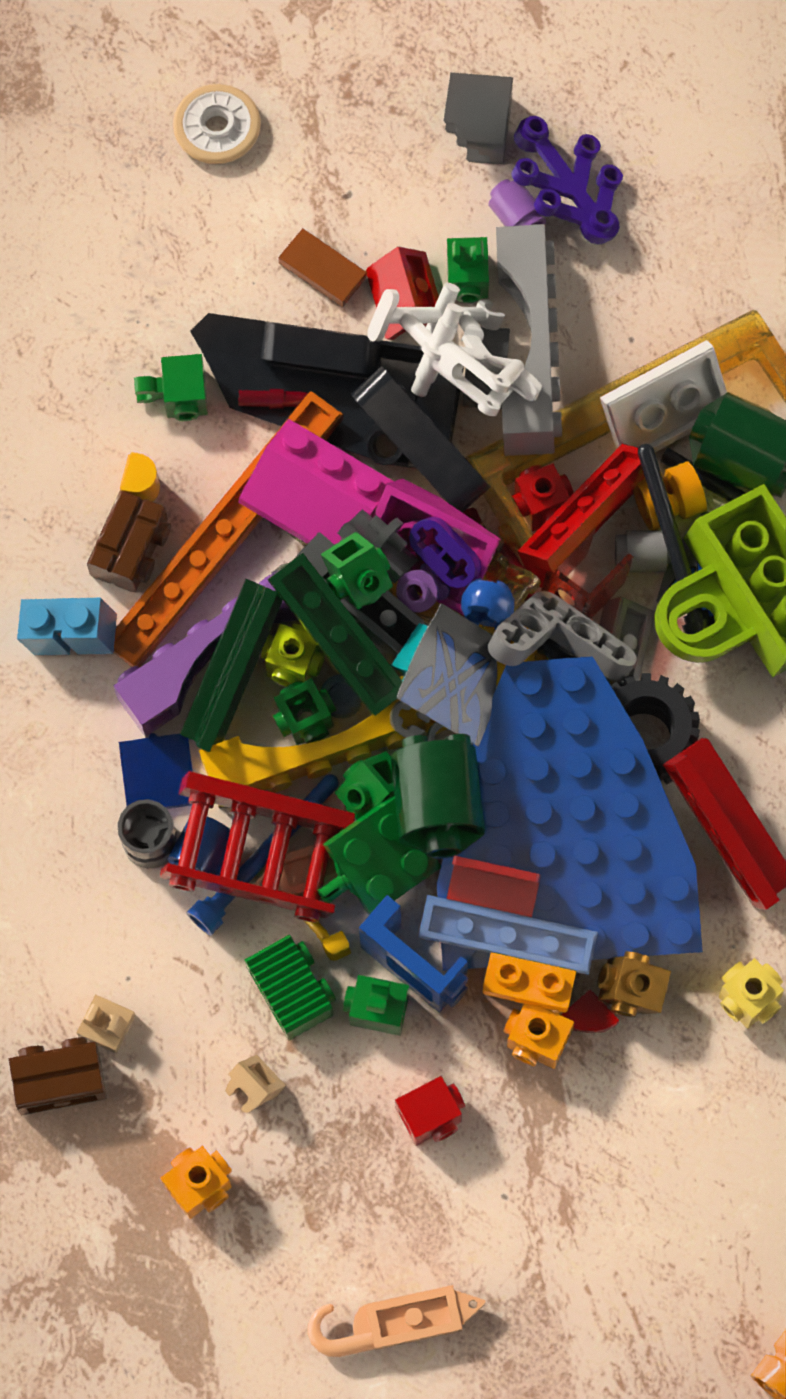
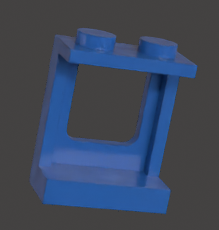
(382, 944)

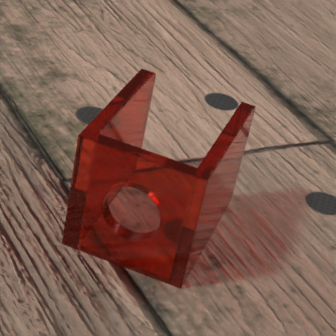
(584, 602)

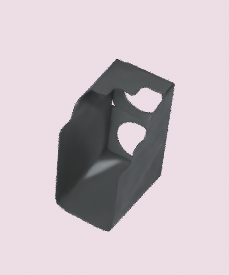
(479, 114)

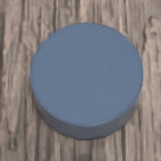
(343, 697)

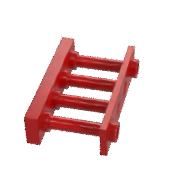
(245, 805)

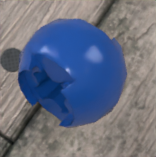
(487, 603)

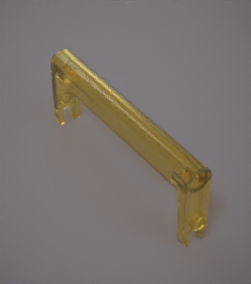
(585, 420)

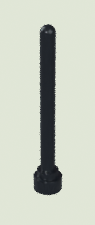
(698, 618)

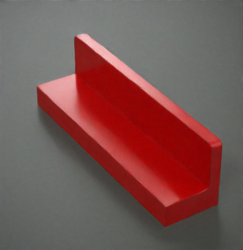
(583, 512)
(729, 822)

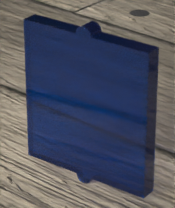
(155, 769)

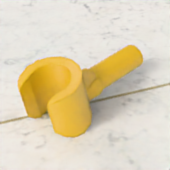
(335, 946)

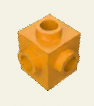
(537, 1048)
(205, 1195)

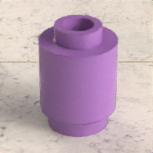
(514, 205)

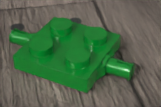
(373, 861)

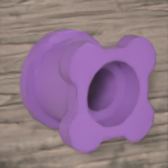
(431, 586)

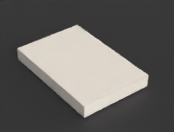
(665, 400)

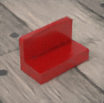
(410, 275)
(493, 886)

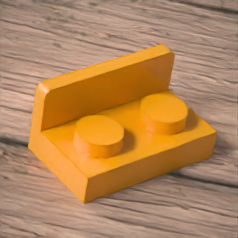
(529, 982)

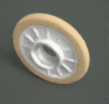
(223, 145)

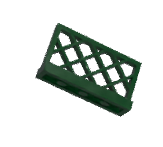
(336, 633)
(231, 665)

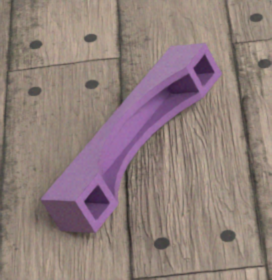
(159, 687)

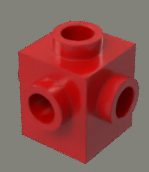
(531, 497)

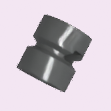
(147, 833)

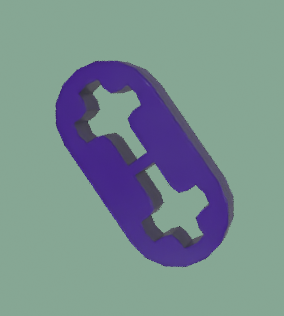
(452, 545)

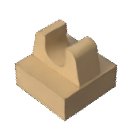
(106, 1023)
(256, 1081)

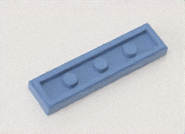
(507, 934)

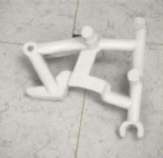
(448, 358)

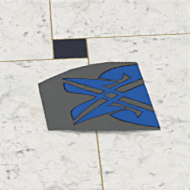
(452, 675)

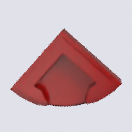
(591, 1014)

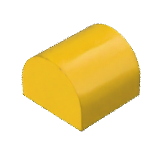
(140, 477)

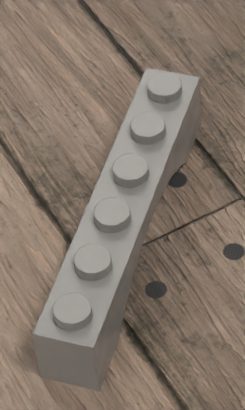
(522, 272)

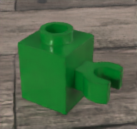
(468, 267)
(180, 387)
(377, 1004)

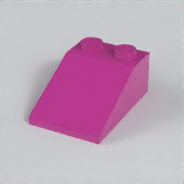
(414, 504)

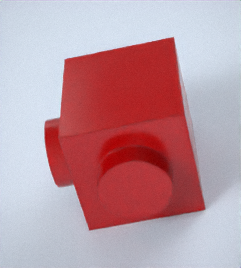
(431, 1111)

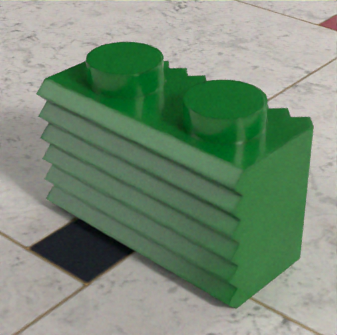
(290, 986)

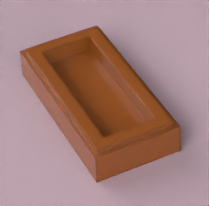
(322, 267)

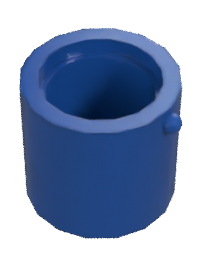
(211, 849)

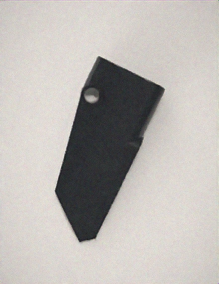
(328, 363)

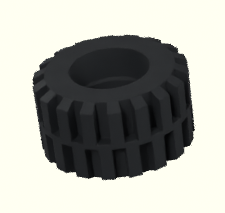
(669, 706)

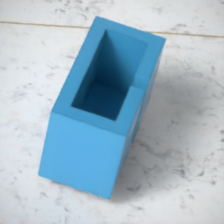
(84, 626)

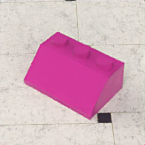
(310, 485)

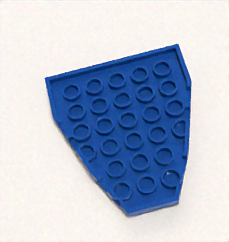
(585, 809)

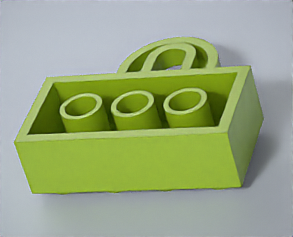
(739, 582)

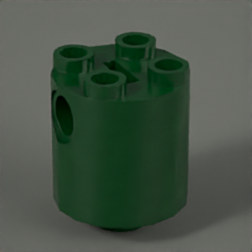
(740, 444)
(437, 795)

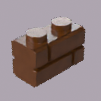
(128, 542)
(57, 1076)

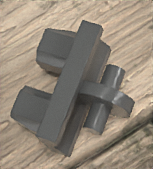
(385, 538)

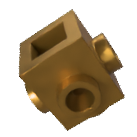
(633, 985)

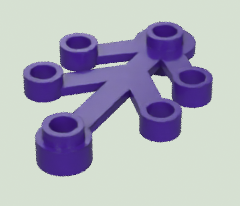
(596, 219)

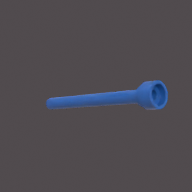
(210, 911)

